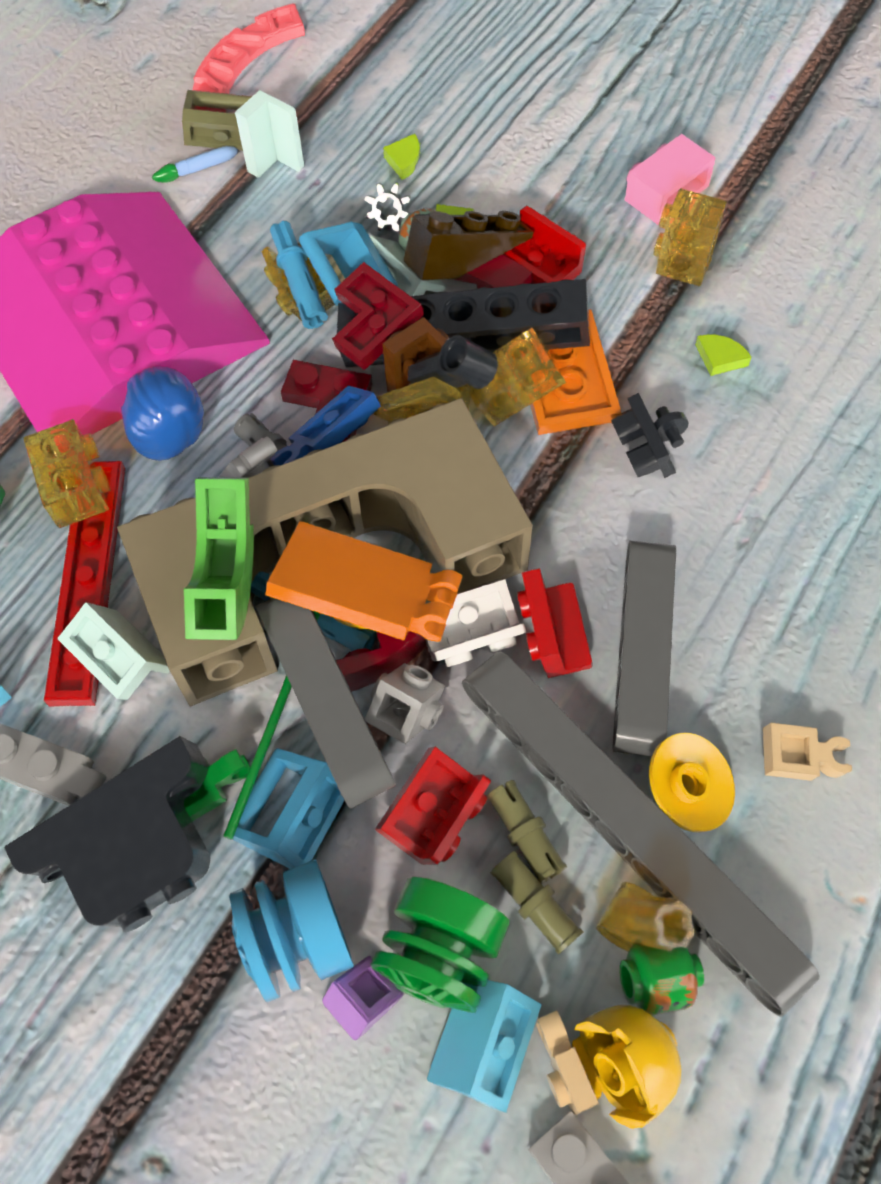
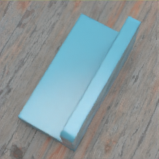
(486, 1049)

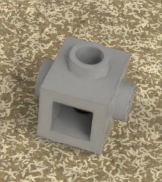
(405, 702)

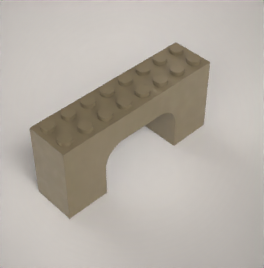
(414, 478)

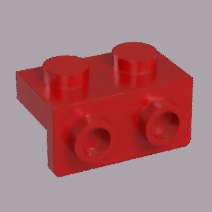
(551, 252)
(557, 625)
(433, 808)

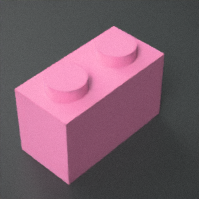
(665, 172)

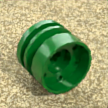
(444, 935)

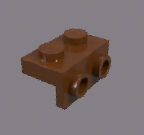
(406, 348)

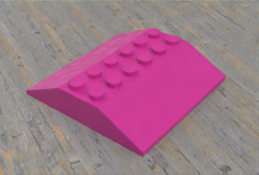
(102, 297)

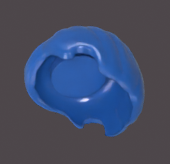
(161, 413)

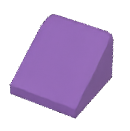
(360, 998)

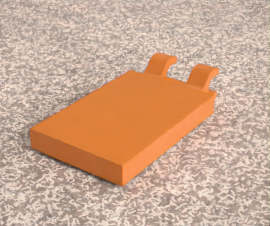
(587, 395)
(363, 584)

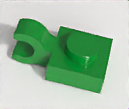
(223, 772)

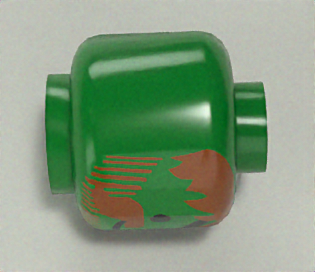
(661, 978)

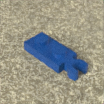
(330, 425)

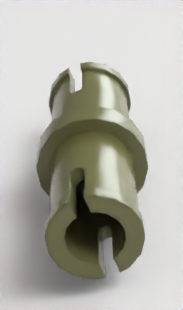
(526, 831)
(536, 902)

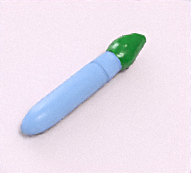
(171, 172)

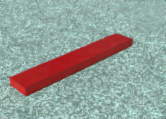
(84, 579)

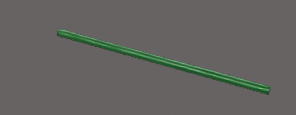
(259, 756)

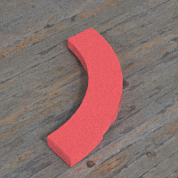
(242, 46)

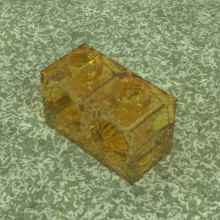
(689, 236)
(522, 377)
(67, 474)

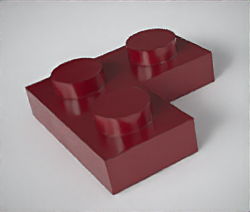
(380, 311)
(318, 384)

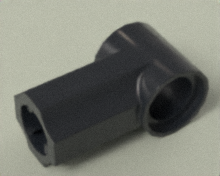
(457, 364)

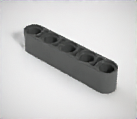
(645, 648)
(326, 701)

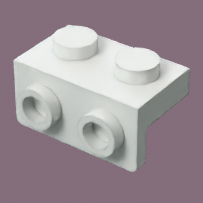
(478, 620)

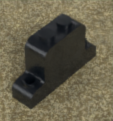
(125, 841)

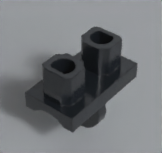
(638, 422)

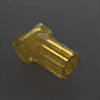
(646, 920)

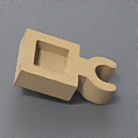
(797, 754)
(569, 1078)

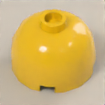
(631, 1061)

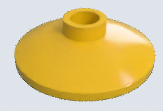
(692, 782)

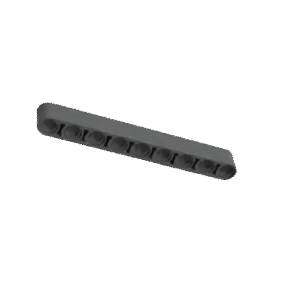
(642, 834)

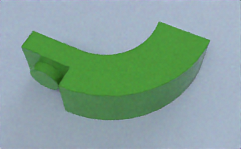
(223, 566)

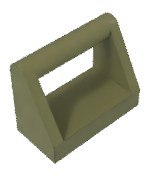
(210, 127)

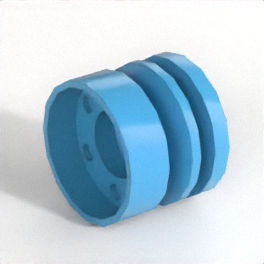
(289, 931)

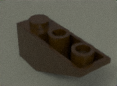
(456, 244)

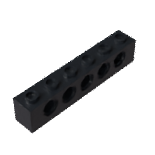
(501, 314)

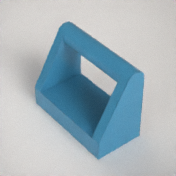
(349, 248)
(304, 817)

